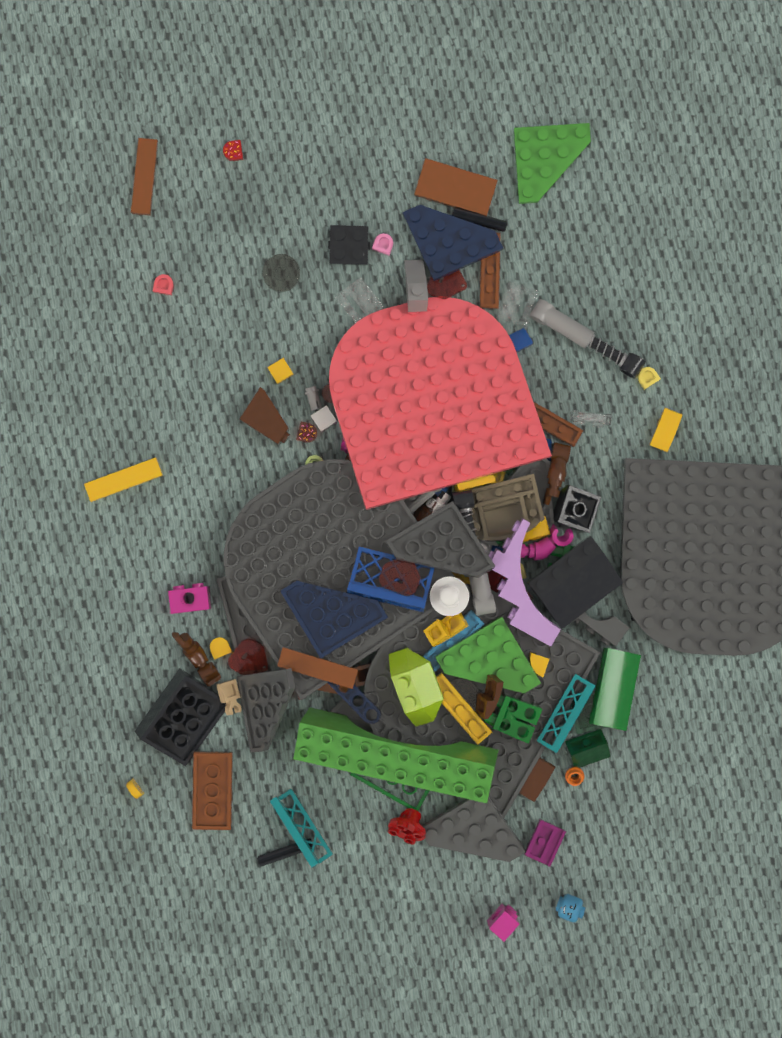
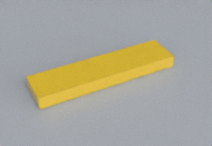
(123, 479)
(462, 711)

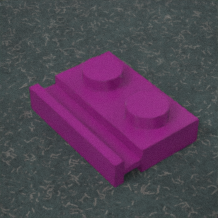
(545, 842)

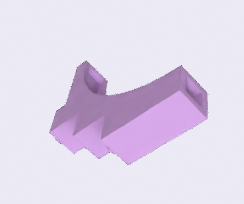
(525, 615)

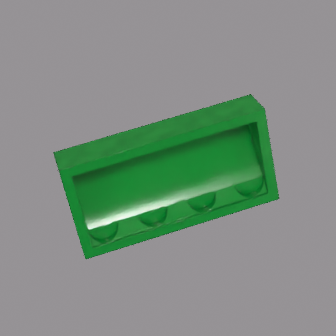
(615, 689)

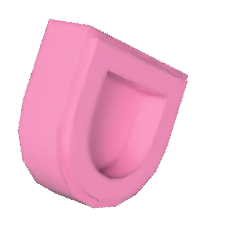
(383, 244)

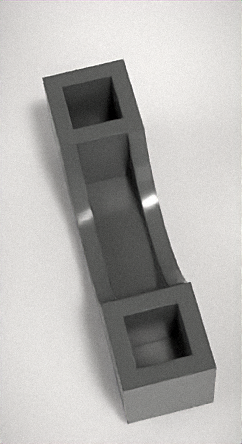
(609, 629)

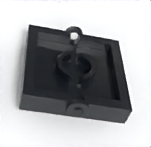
(349, 245)

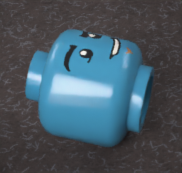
(570, 908)

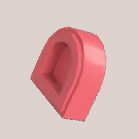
(163, 284)

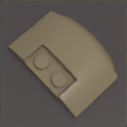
(503, 504)

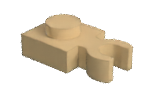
(228, 693)

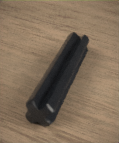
(482, 220)
(280, 854)

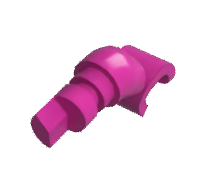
(543, 548)

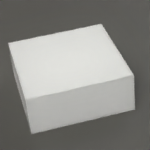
(323, 418)

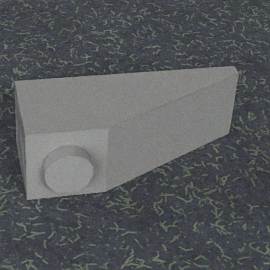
(416, 285)

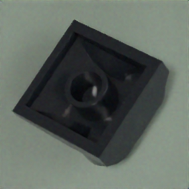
(576, 508)

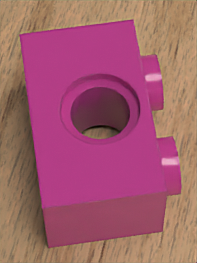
(200, 602)
(503, 921)

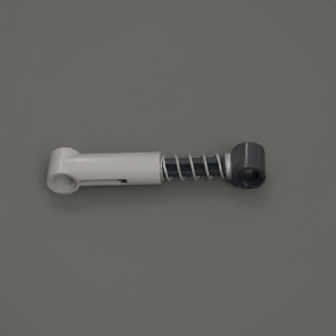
(547, 315)
(482, 596)

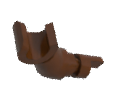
(557, 470)
(198, 658)

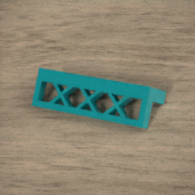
(575, 712)
(297, 835)

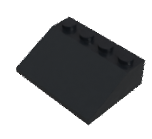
(575, 582)
(181, 717)

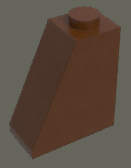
(265, 418)

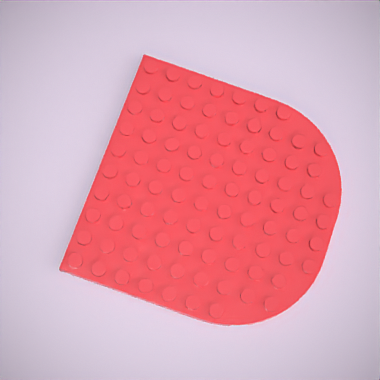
(431, 400)

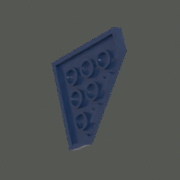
(449, 241)
(331, 616)

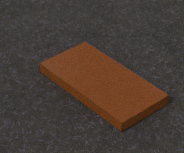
(455, 187)
(212, 790)

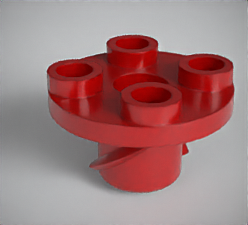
(407, 826)

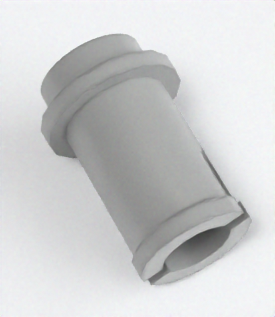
(313, 398)

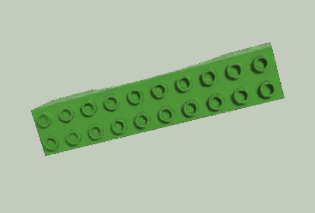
(450, 769)

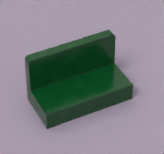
(588, 748)

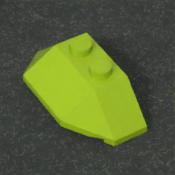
(415, 686)

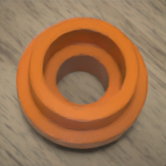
(575, 781)

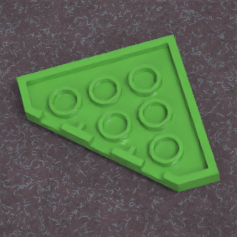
(545, 155)
(488, 653)

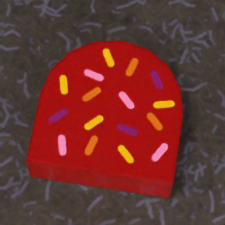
(233, 150)

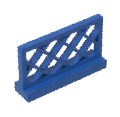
(380, 593)

